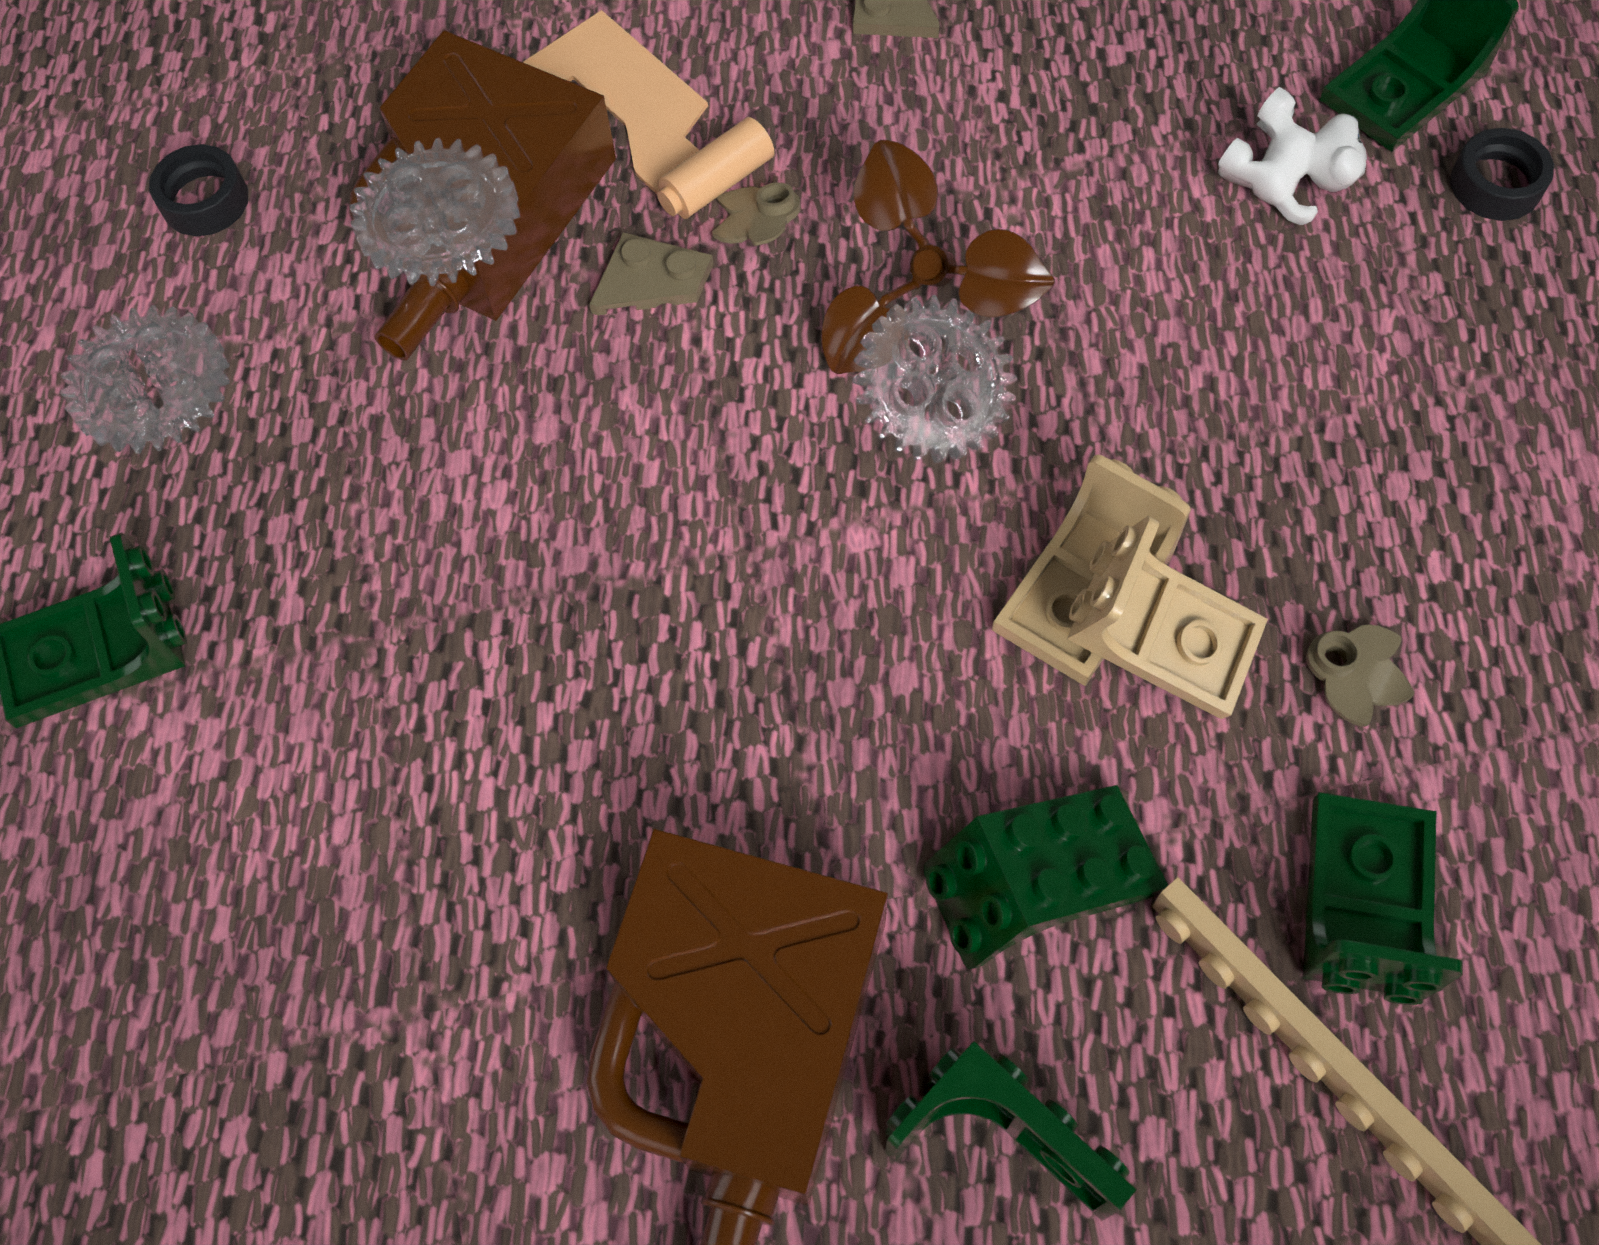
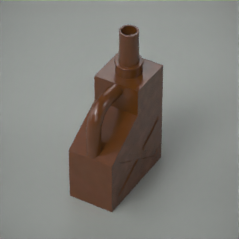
(536, 124)
(760, 996)

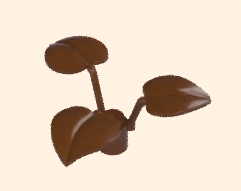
(892, 190)

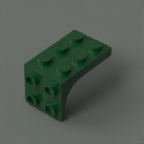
(1421, 66)
(91, 641)
(1039, 869)
(1373, 901)
(996, 1091)

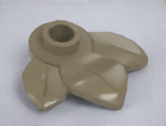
(757, 213)
(1366, 672)

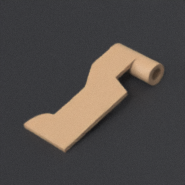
(657, 115)

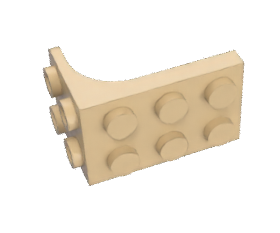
(1106, 503)
(1165, 624)

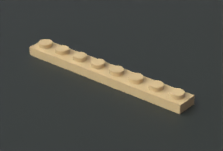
(1323, 1057)

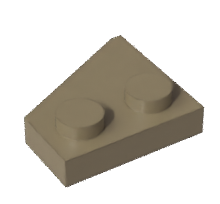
(895, 18)
(649, 275)

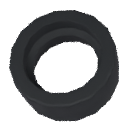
(1496, 201)
(210, 214)

